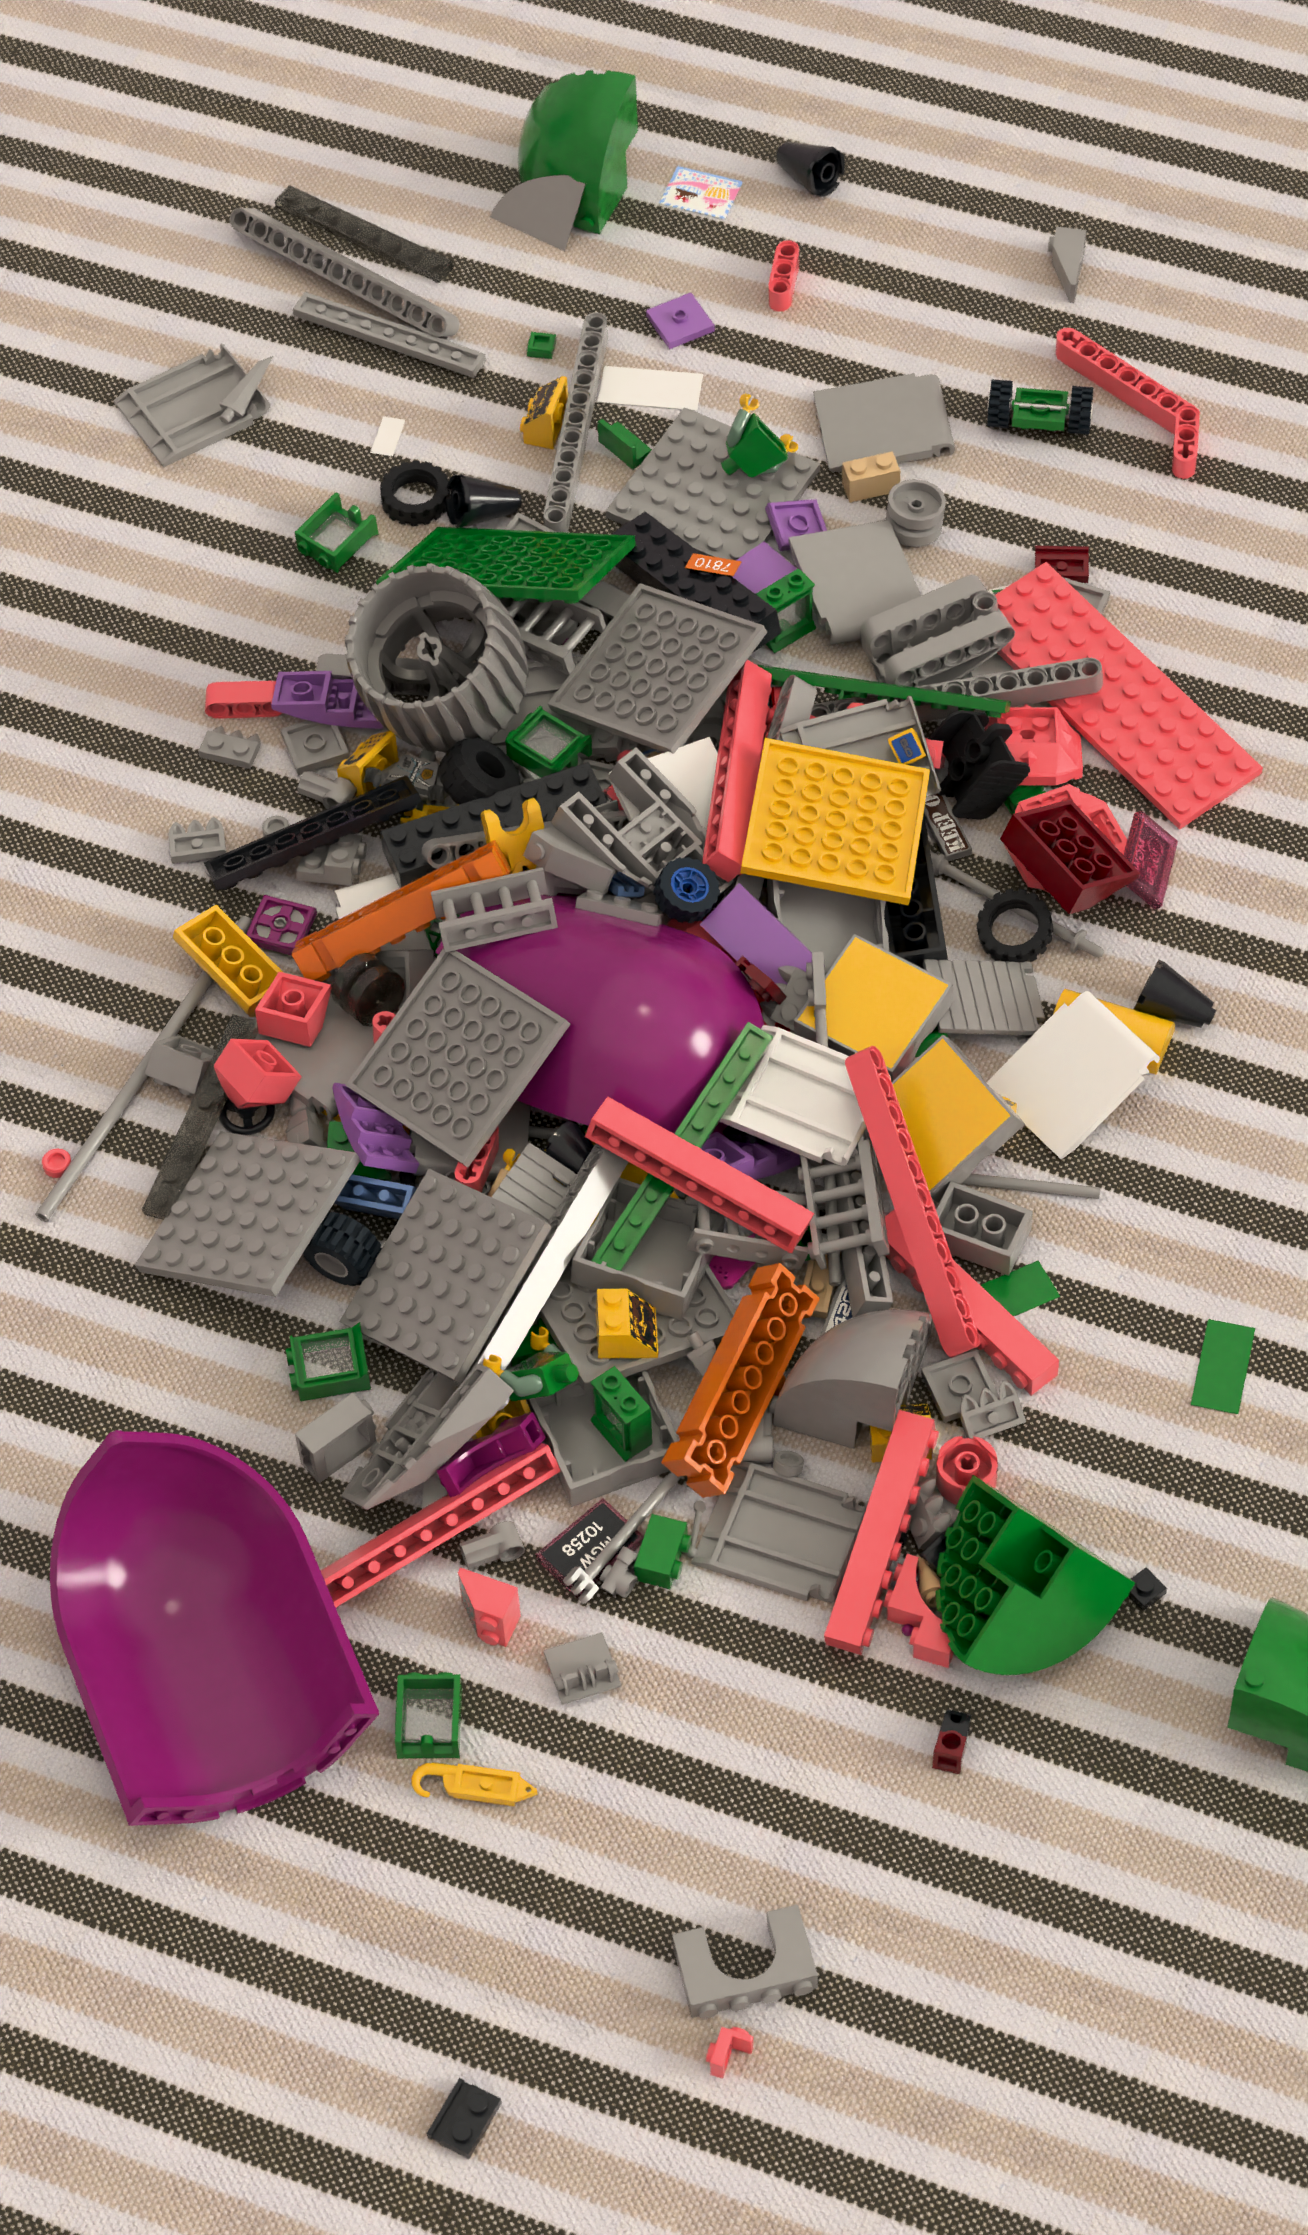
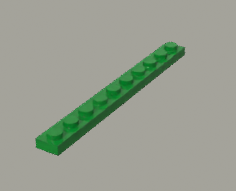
(861, 688)
(694, 1129)

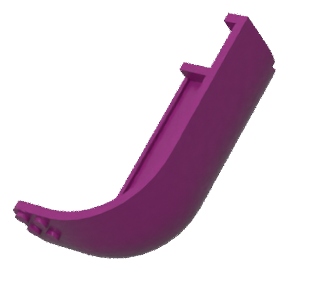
(642, 1006)
(199, 1631)

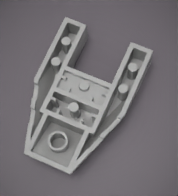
(652, 839)
(426, 1433)

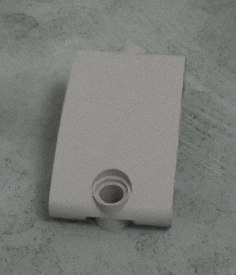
(936, 635)

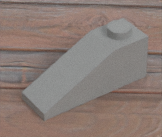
(1067, 257)
(568, 859)

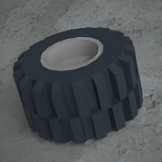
(342, 1249)

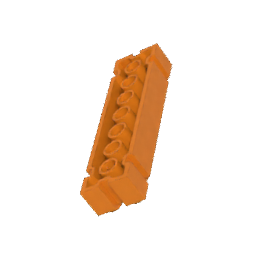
(392, 915)
(740, 1380)

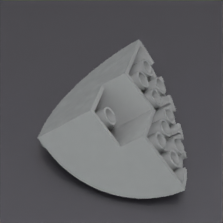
(854, 1376)

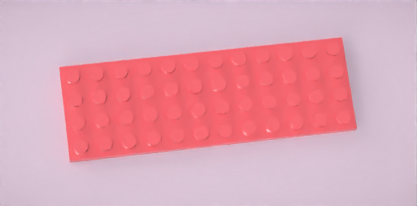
(1139, 714)

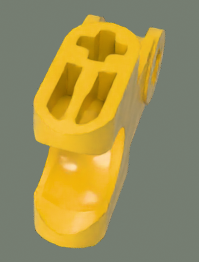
(514, 842)

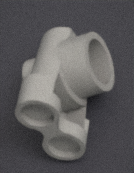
(618, 1578)

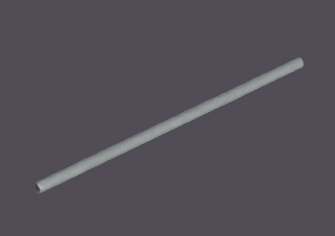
(125, 1095)

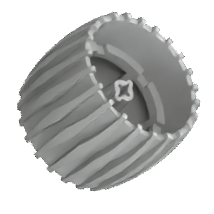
(413, 603)

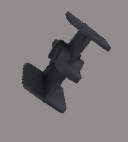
(979, 765)

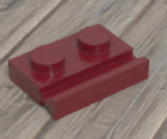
(1068, 561)
(760, 982)

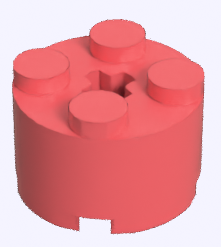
(962, 1459)

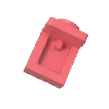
(720, 2052)

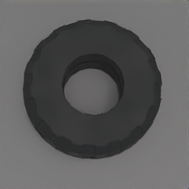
(476, 770)

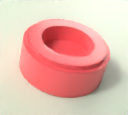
(56, 1162)

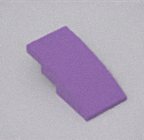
(762, 567)
(321, 699)
(753, 931)
(373, 1133)
(755, 1159)

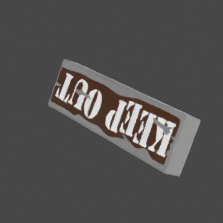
(946, 828)

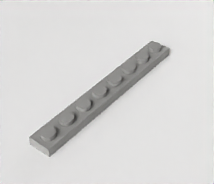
(389, 334)

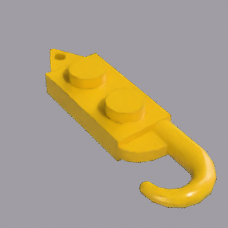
(476, 1783)

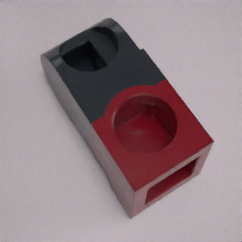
(952, 1742)

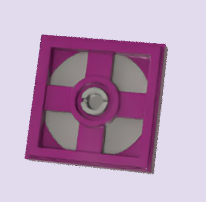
(280, 924)

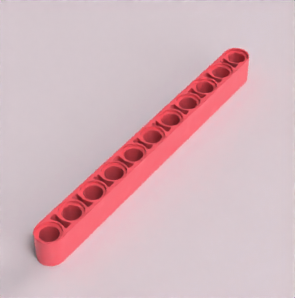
(912, 1202)

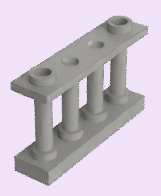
(540, 647)
(497, 924)
(870, 1211)
(742, 1247)

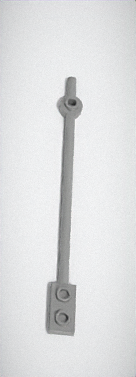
(817, 998)

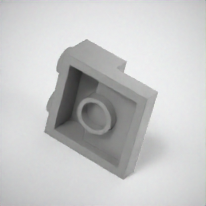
(334, 862)

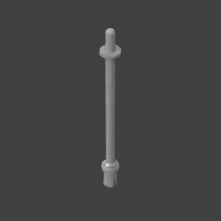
(1077, 940)

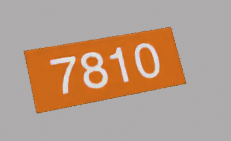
(713, 564)

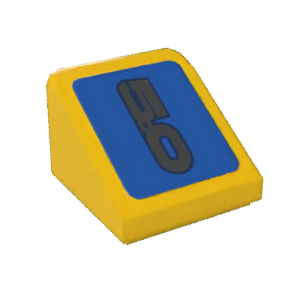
(907, 747)

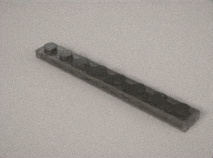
(364, 234)
(194, 1129)

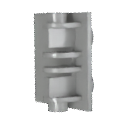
(582, 1668)

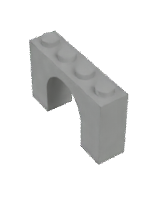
(713, 1991)

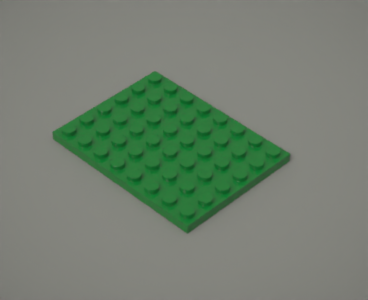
(522, 562)

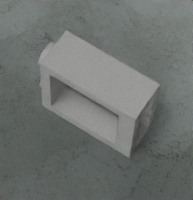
(336, 1437)

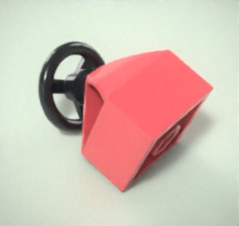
(253, 1077)

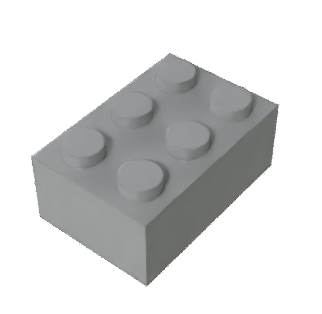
(983, 1227)

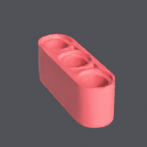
(783, 275)
(240, 699)

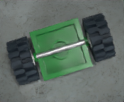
(1040, 408)

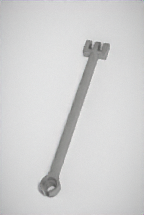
(585, 1578)

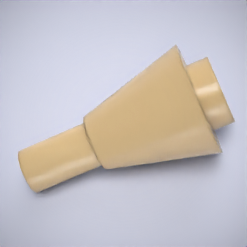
(928, 1583)

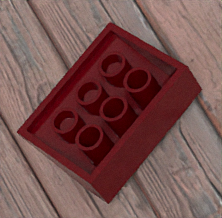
(1068, 855)

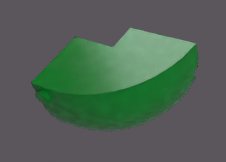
(583, 132)
(1018, 1587)
(1273, 1683)

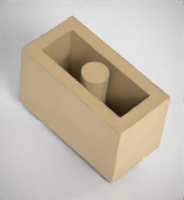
(870, 476)

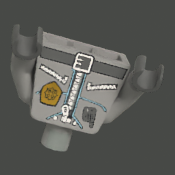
(422, 773)

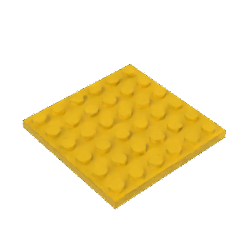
(836, 821)

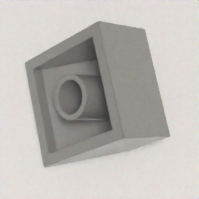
(179, 1063)

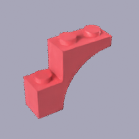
(907, 1607)

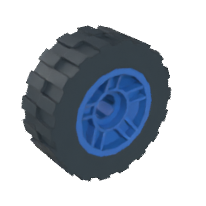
(689, 875)

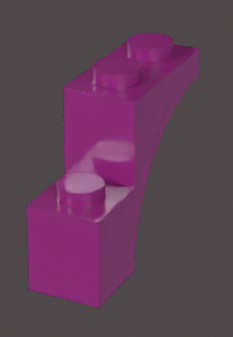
(479, 1456)

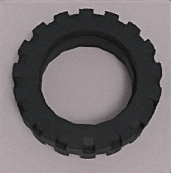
(413, 473)
(1013, 900)

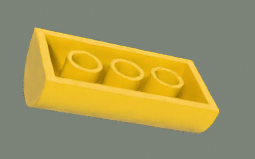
(228, 957)
(1150, 1029)

